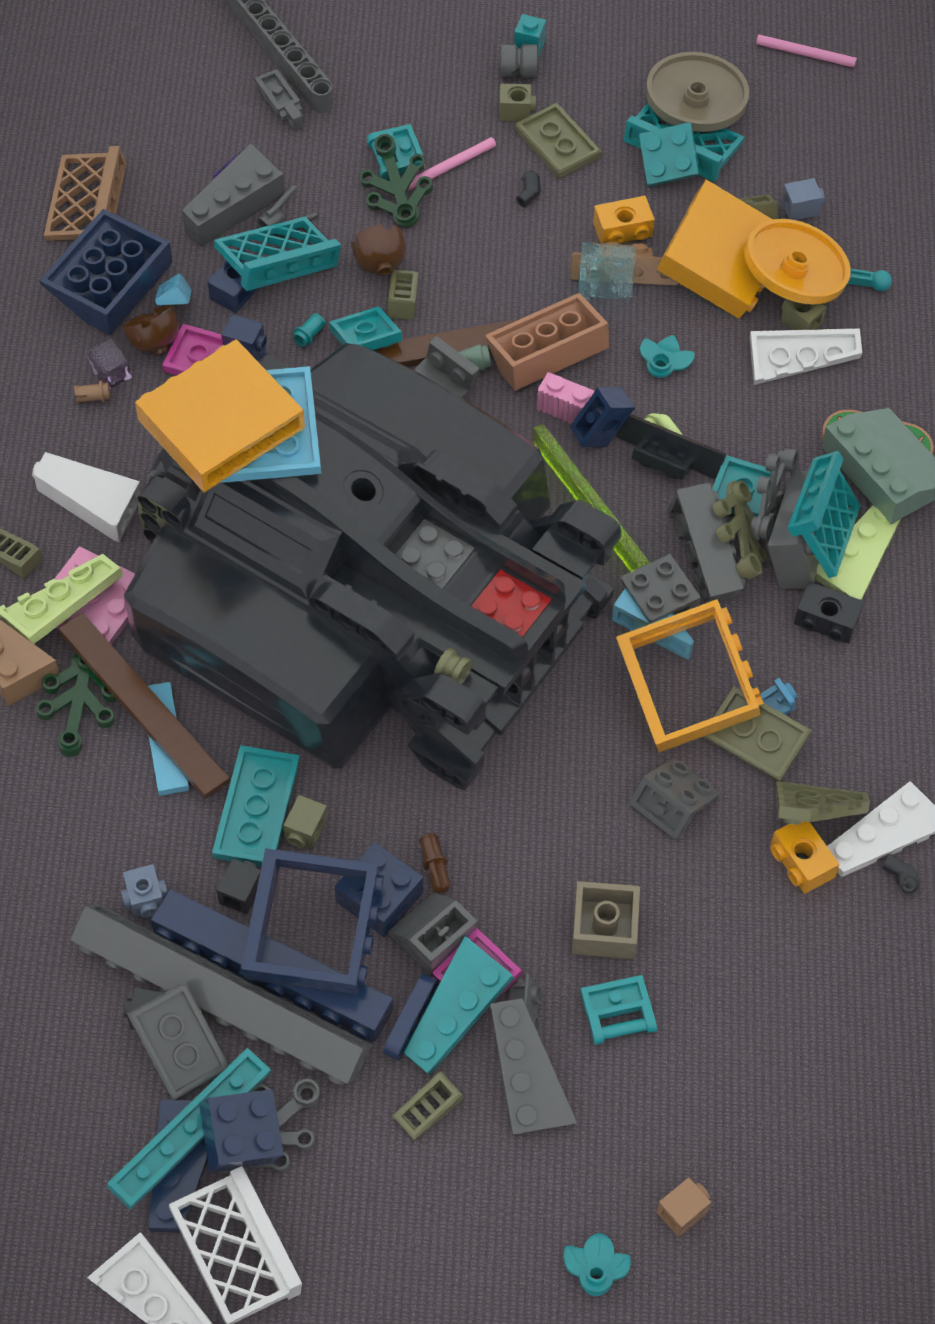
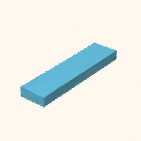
(167, 775)

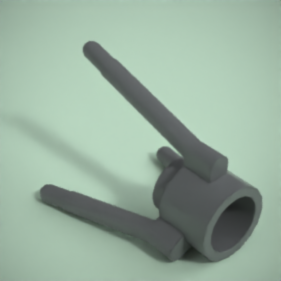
(275, 216)

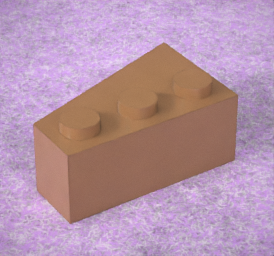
(21, 665)

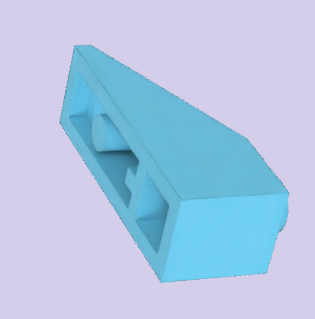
(630, 616)

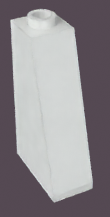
(90, 493)

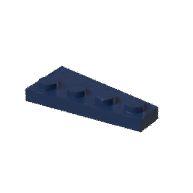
(180, 1180)

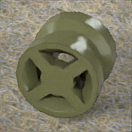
(454, 666)

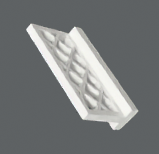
(262, 1233)

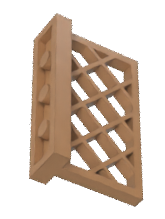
(105, 196)

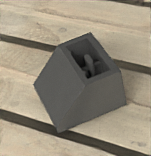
(433, 930)

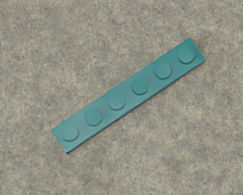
(183, 1132)

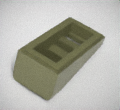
(402, 295)
(24, 566)
(436, 1114)

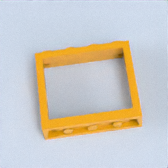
(674, 625)

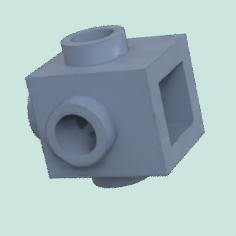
(143, 891)

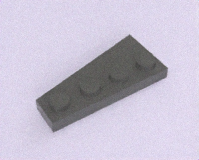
(529, 1081)

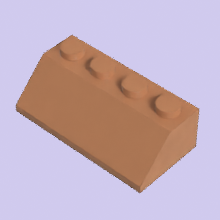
(548, 341)

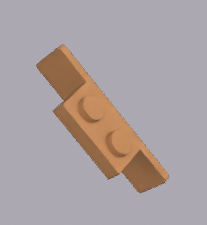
(644, 271)

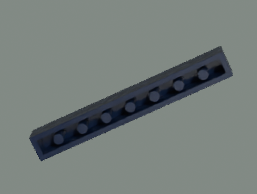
(224, 943)

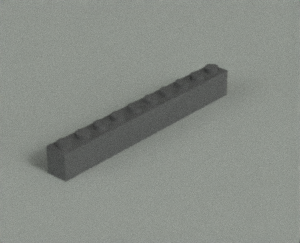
(222, 994)

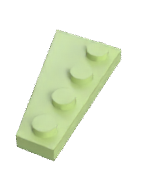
(862, 555)
(46, 609)

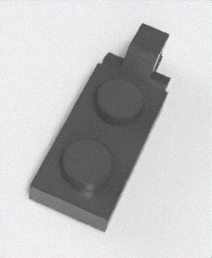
(280, 97)

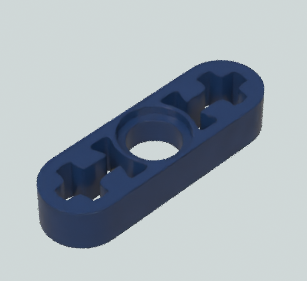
(410, 1017)

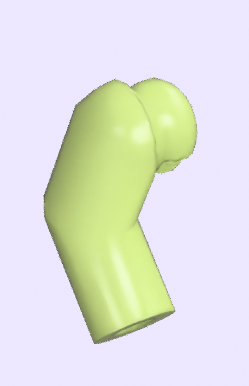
(663, 420)

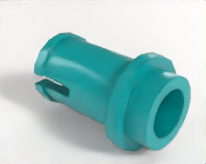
(304, 334)

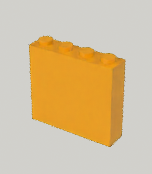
(710, 250)
(220, 415)

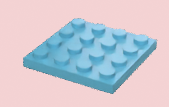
(300, 452)

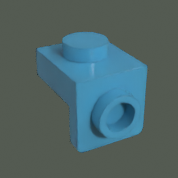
(780, 697)

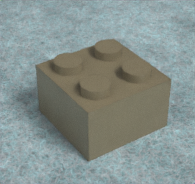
(605, 920)

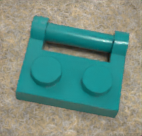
(405, 148)
(617, 999)

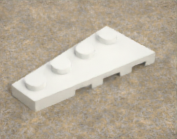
(799, 351)
(886, 830)
(147, 1285)

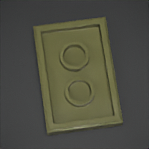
(558, 140)
(763, 742)

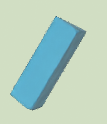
(173, 291)

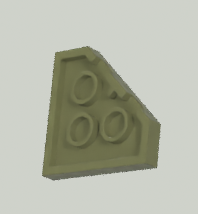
(817, 803)

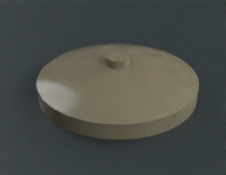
(697, 91)

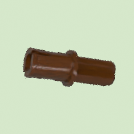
(435, 862)

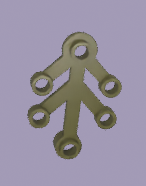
(739, 495)

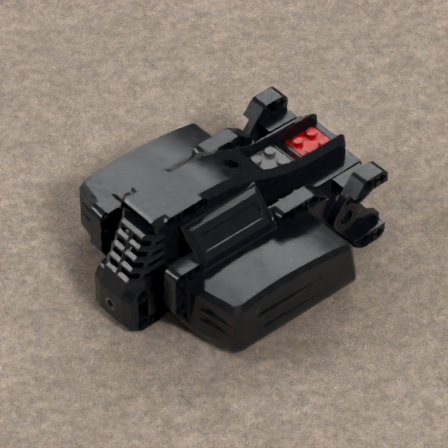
(349, 584)

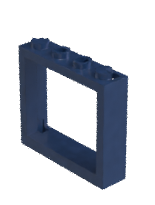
(255, 970)

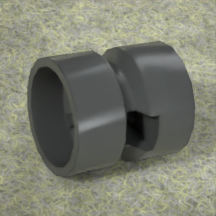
(519, 60)

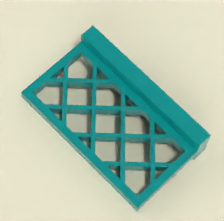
(709, 161)
(280, 264)
(825, 508)

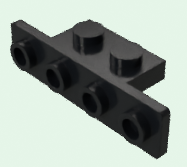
(669, 450)

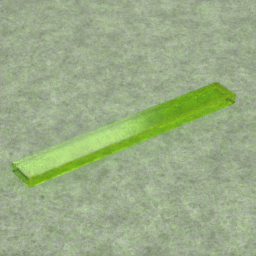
(582, 490)

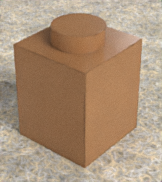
(684, 1206)

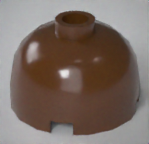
(379, 249)
(153, 330)

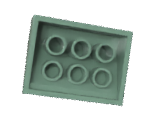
(884, 461)

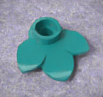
(665, 354)
(596, 1259)

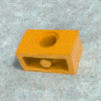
(624, 220)
(804, 839)

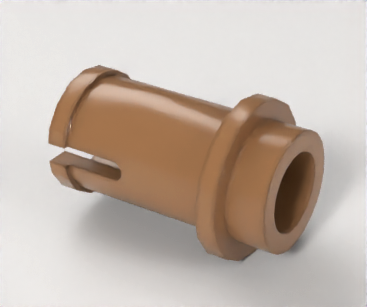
(93, 392)

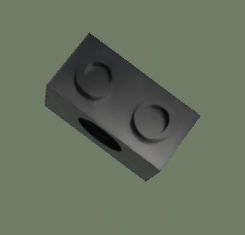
(821, 600)

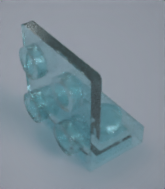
(606, 270)

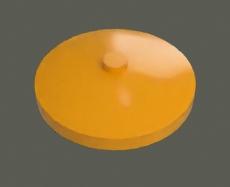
(797, 261)

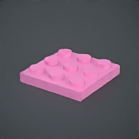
(108, 608)

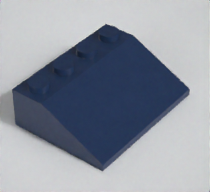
(108, 270)

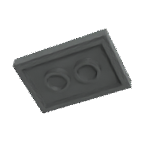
(178, 1041)

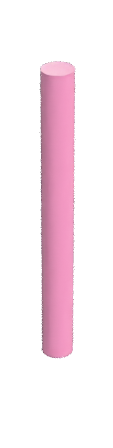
(806, 51)
(455, 161)

